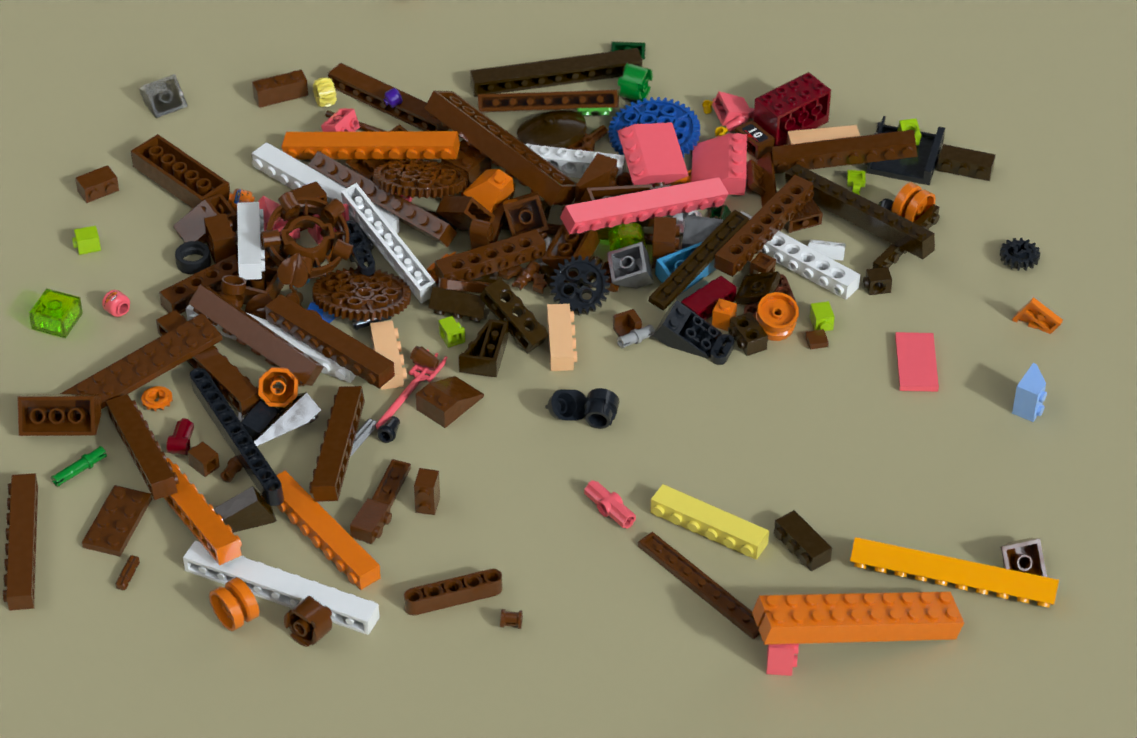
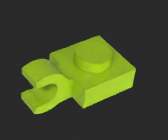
(856, 179)

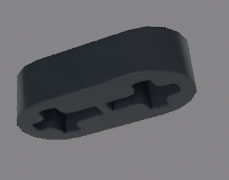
(719, 348)

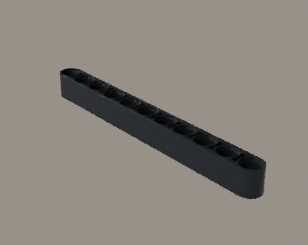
(237, 437)

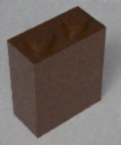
(462, 210)

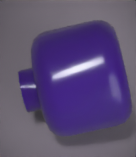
(393, 98)

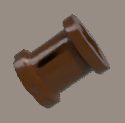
(511, 619)

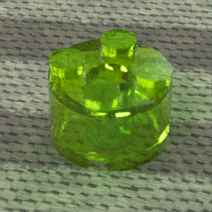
(625, 235)

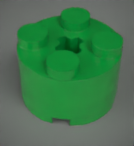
(635, 82)

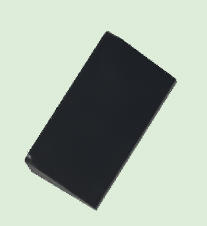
(259, 418)

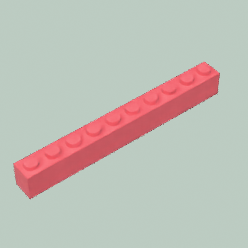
(643, 205)

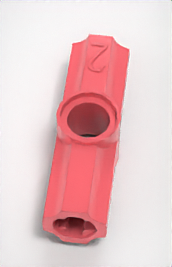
(610, 504)

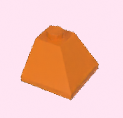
(490, 188)

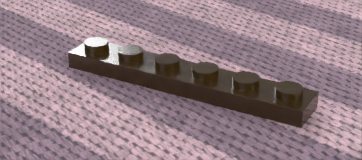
(893, 253)

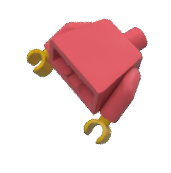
(731, 111)

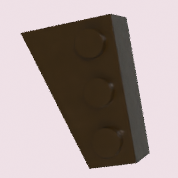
(486, 351)

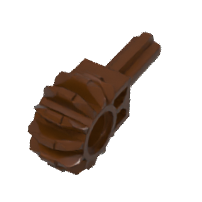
(587, 142)

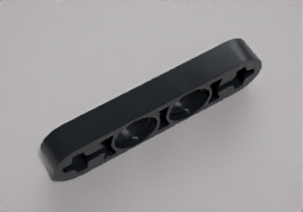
(361, 247)

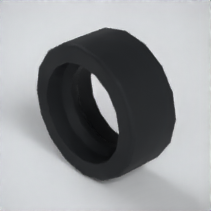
(191, 248)

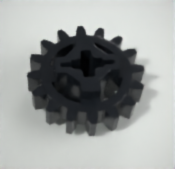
(1019, 254)

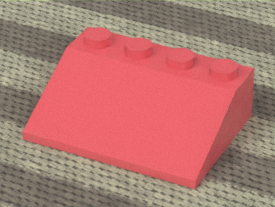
(652, 153)
(722, 158)

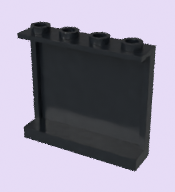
(913, 169)

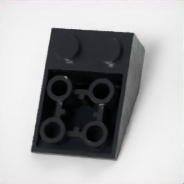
(686, 331)

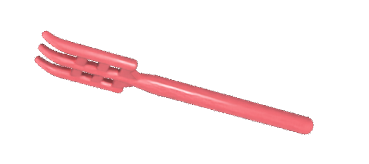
(418, 377)

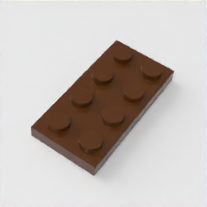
(117, 520)

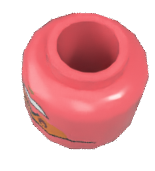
(116, 303)

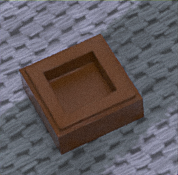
(817, 339)

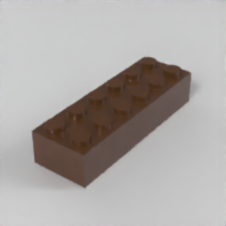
(177, 171)

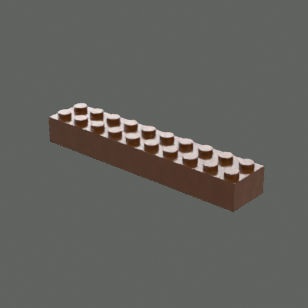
(501, 147)

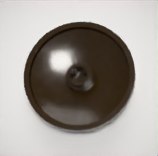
(553, 129)

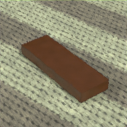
(392, 482)

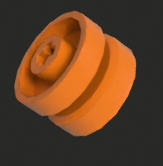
(912, 202)
(777, 315)
(234, 604)

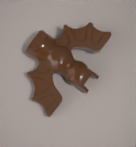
(525, 275)

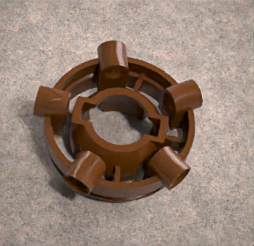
(330, 217)

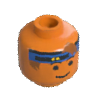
(240, 196)

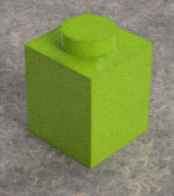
(86, 240)
(822, 316)

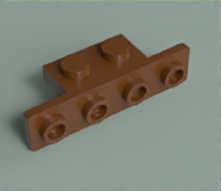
(762, 177)

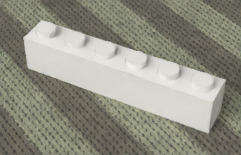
(250, 250)

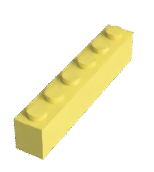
(709, 521)

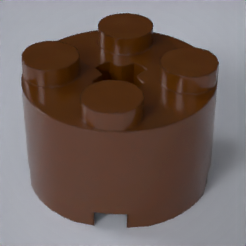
(308, 621)

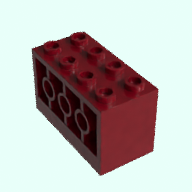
(792, 107)

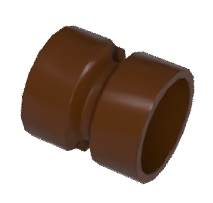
(233, 289)

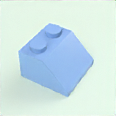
(1030, 395)

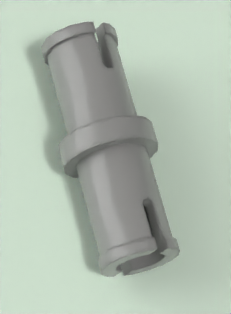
(635, 336)

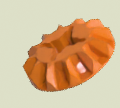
(149, 396)

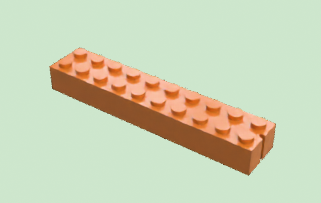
(857, 617)

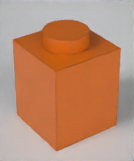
(722, 313)

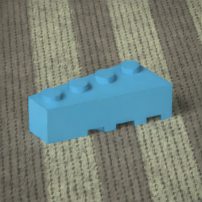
(668, 264)

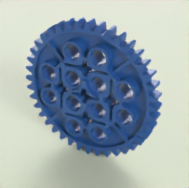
(657, 111)

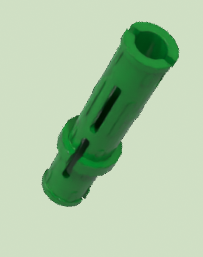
(77, 467)

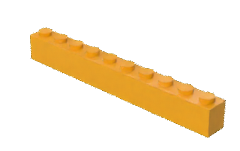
(953, 570)

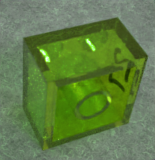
(55, 313)

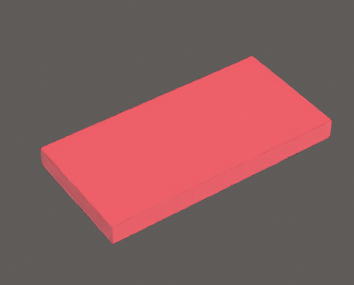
(916, 361)

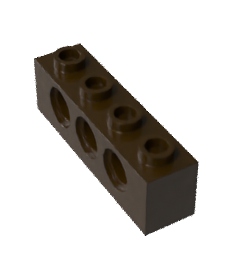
(516, 324)

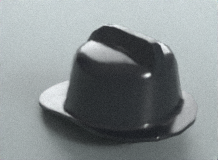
(567, 405)

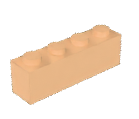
(821, 134)
(560, 337)
(385, 343)

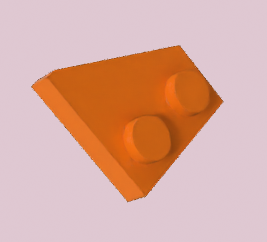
(1038, 316)

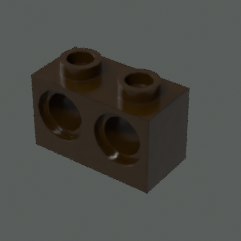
(748, 334)

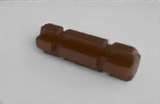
(127, 572)

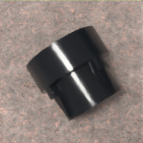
(601, 407)

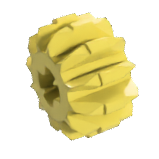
(324, 92)

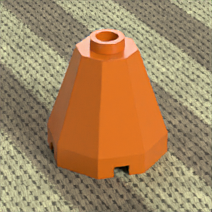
(281, 394)

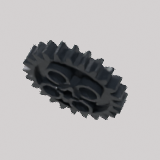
(584, 269)

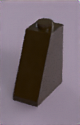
(246, 511)

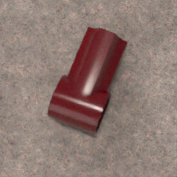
(180, 440)

